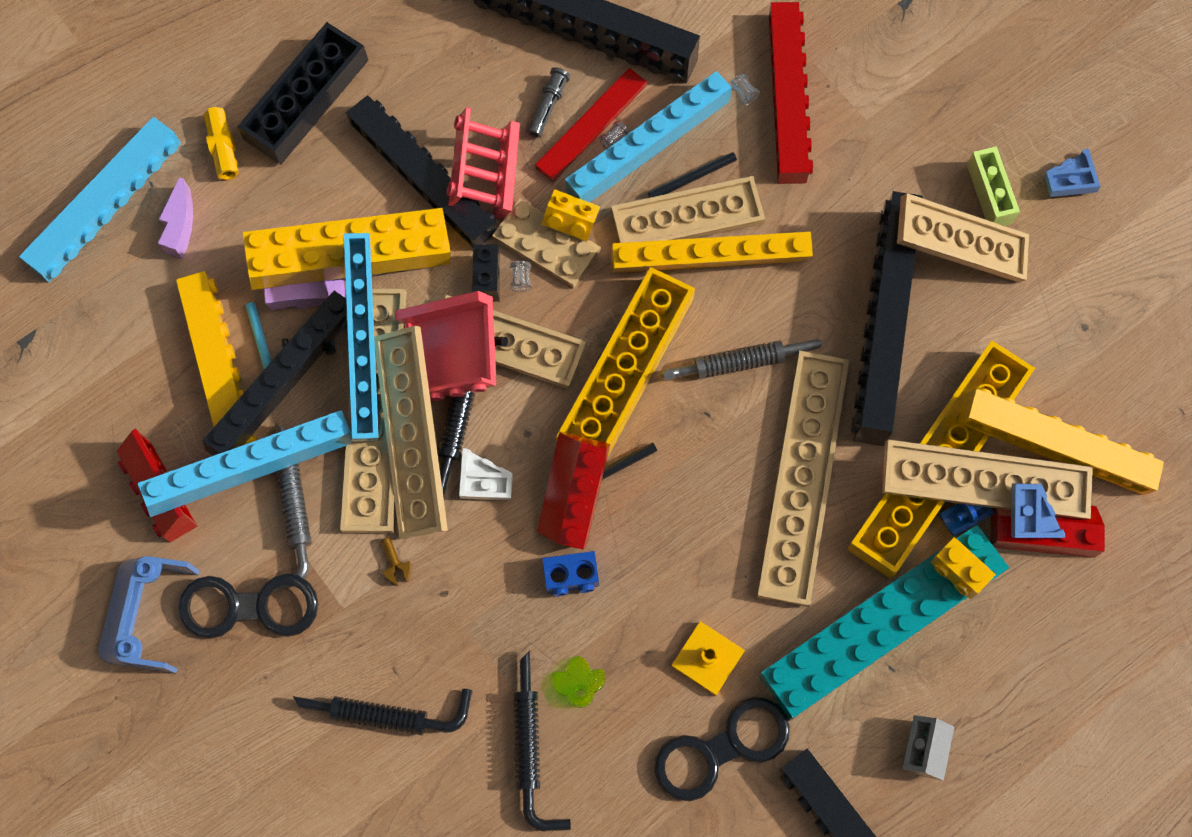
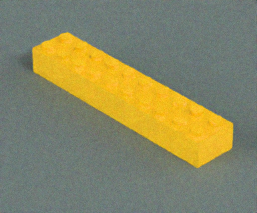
(902, 520)

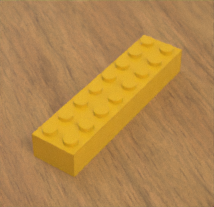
(317, 249)
(629, 359)

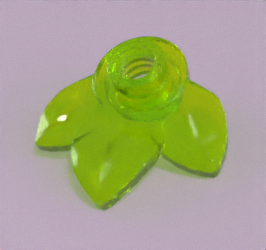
(578, 678)

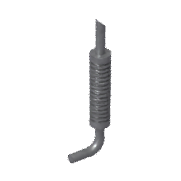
(740, 359)
(294, 515)

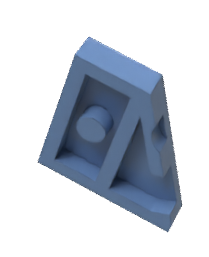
(1073, 177)
(1032, 513)

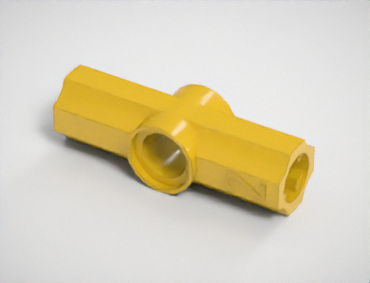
(221, 143)

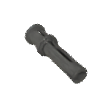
(551, 93)

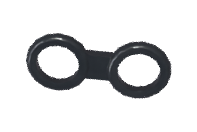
(248, 606)
(722, 749)

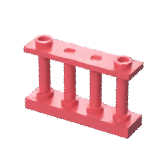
(505, 157)

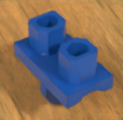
(963, 517)

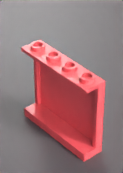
(456, 343)

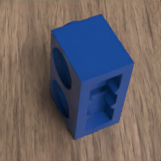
(570, 565)

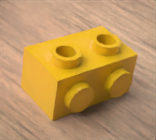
(570, 215)
(962, 568)

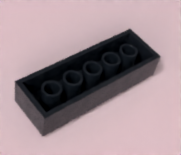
(303, 93)

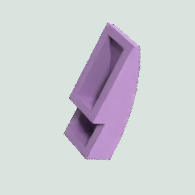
(177, 220)
(302, 295)

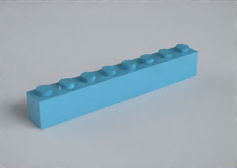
(649, 138)
(100, 199)
(360, 337)
(245, 463)

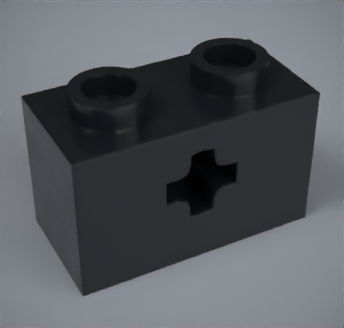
(486, 270)

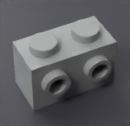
(928, 747)

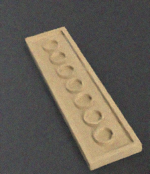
(410, 433)
(982, 477)

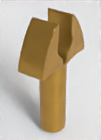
(394, 562)

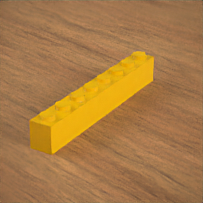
(711, 252)
(211, 344)
(1060, 441)

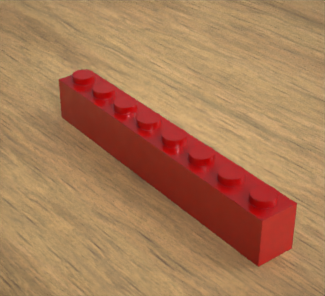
(788, 93)

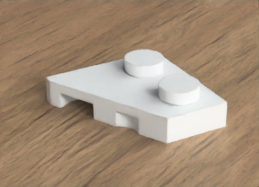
(483, 479)

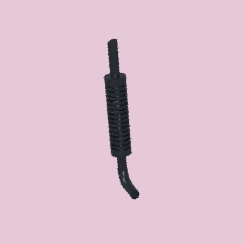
(455, 427)
(387, 716)
(527, 751)

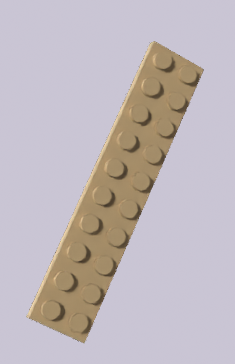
(803, 479)
(367, 482)

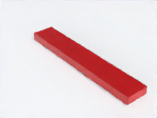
(591, 125)

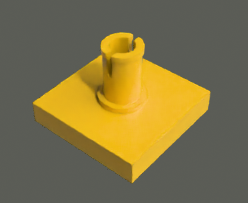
(707, 658)

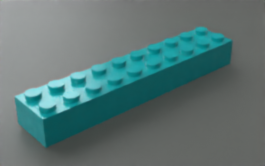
(870, 630)

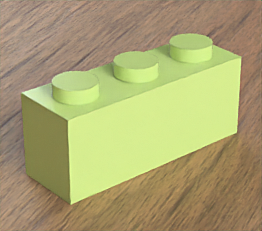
(993, 186)

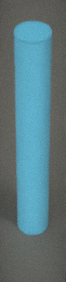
(258, 334)

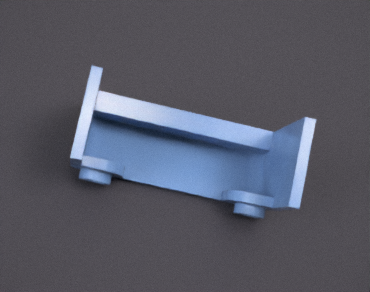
(117, 642)

